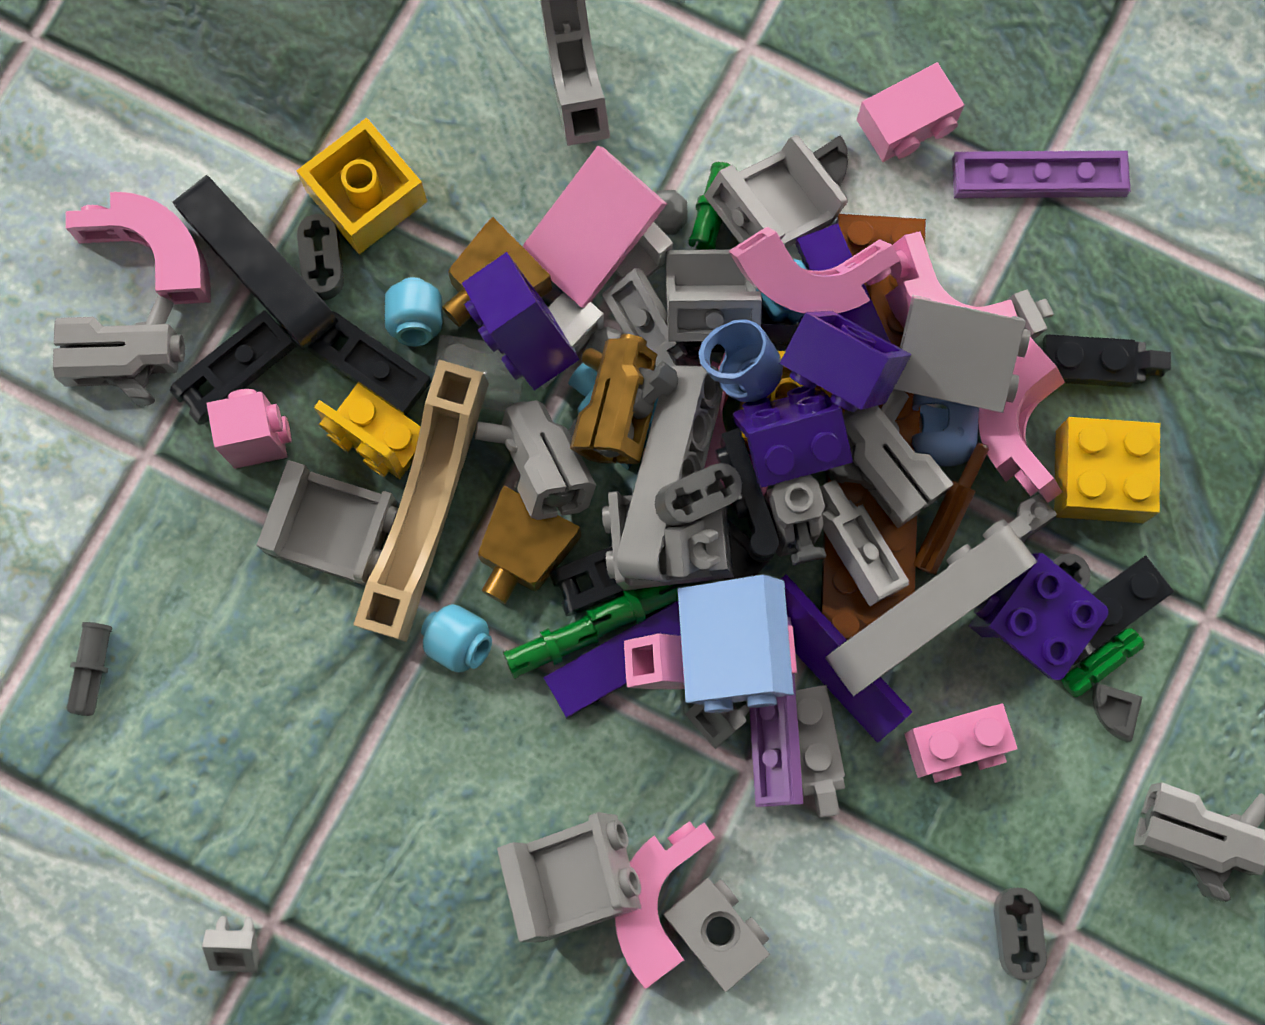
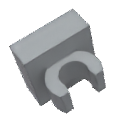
(1031, 312)
(687, 548)
(231, 949)

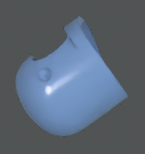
(750, 360)
(960, 433)

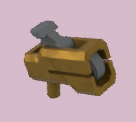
(621, 400)

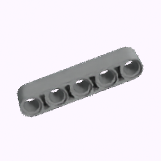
(673, 450)
(930, 610)

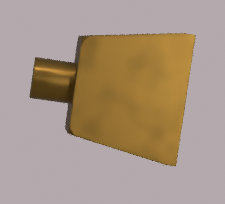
(486, 247)
(522, 547)

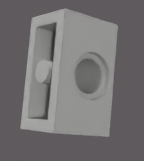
(729, 960)

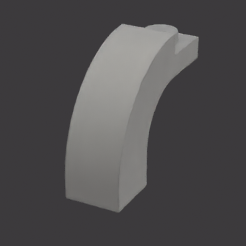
(574, 71)

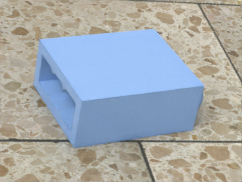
(735, 643)

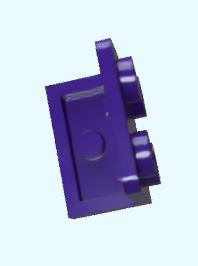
(794, 435)
(1042, 617)

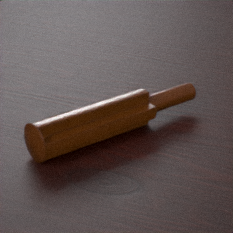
(950, 515)

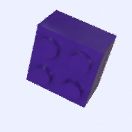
(517, 323)
(844, 360)

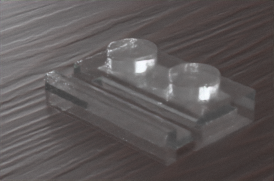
(477, 355)

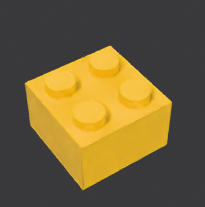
(362, 185)
(1107, 470)

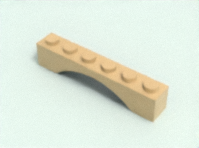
(441, 449)

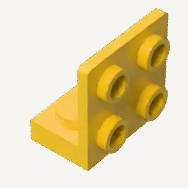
(374, 429)

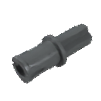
(88, 668)

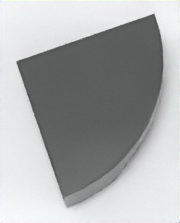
(834, 159)
(1116, 710)

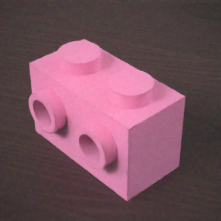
(910, 113)
(248, 428)
(961, 740)

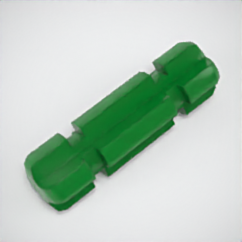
(1103, 662)

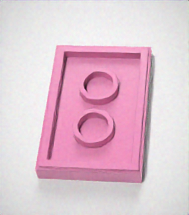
(593, 226)

